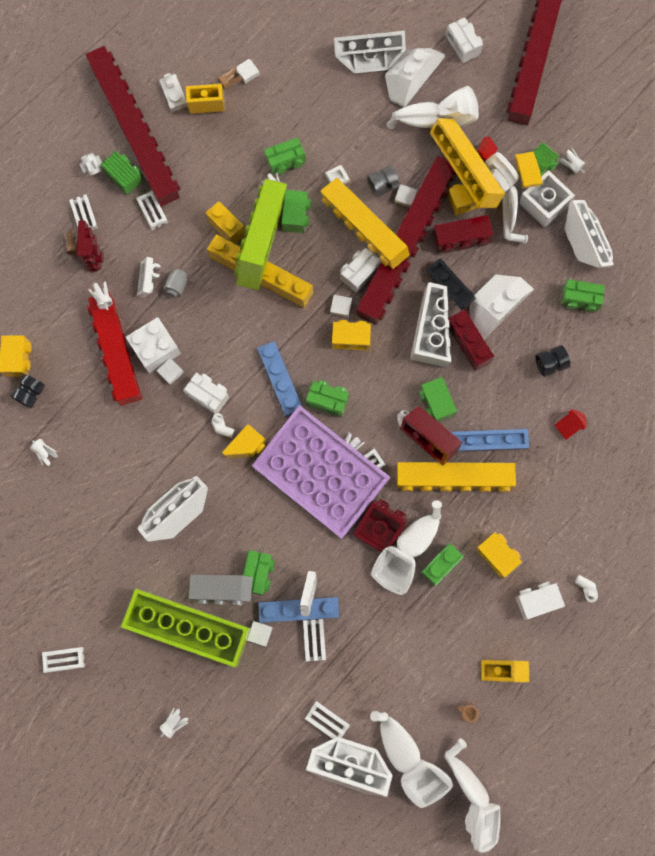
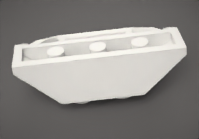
(370, 51)
(410, 73)
(587, 236)
(497, 301)
(174, 510)
(351, 766)

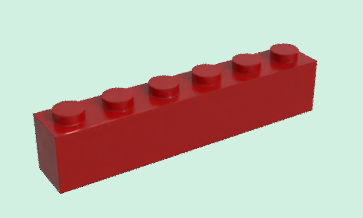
(115, 353)

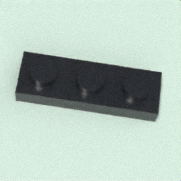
(455, 287)

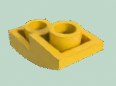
(528, 170)

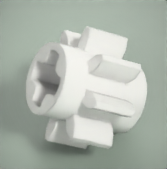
(90, 164)

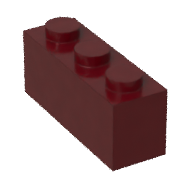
(463, 234)
(470, 340)
(430, 435)

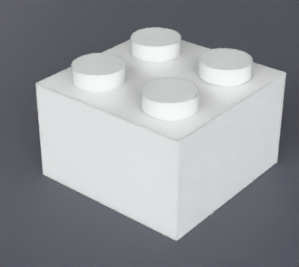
(547, 200)
(153, 345)

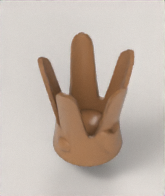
(227, 79)
(71, 248)
(469, 713)

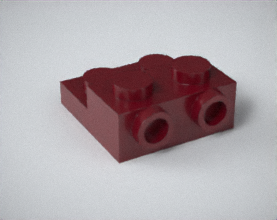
(88, 249)
(381, 525)

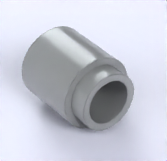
(175, 283)

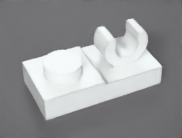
(173, 92)
(146, 275)

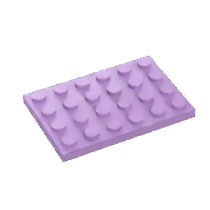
(321, 471)

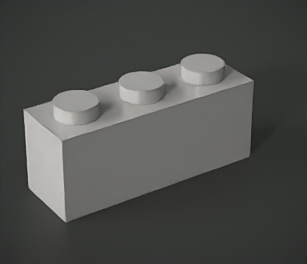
(220, 589)

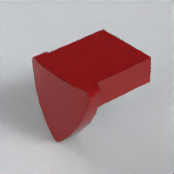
(486, 148)
(571, 423)

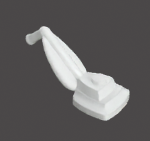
(460, 106)
(506, 178)
(396, 565)
(421, 780)
(483, 817)

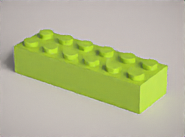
(260, 234)
(186, 628)

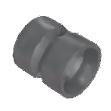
(383, 181)

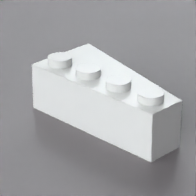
(432, 332)

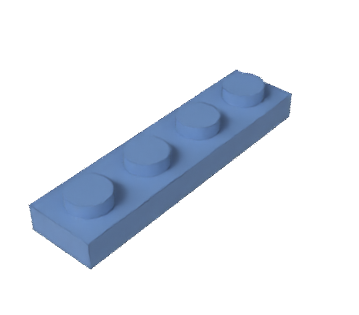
(279, 378)
(493, 440)
(291, 610)

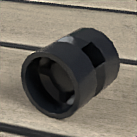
(555, 360)
(27, 390)

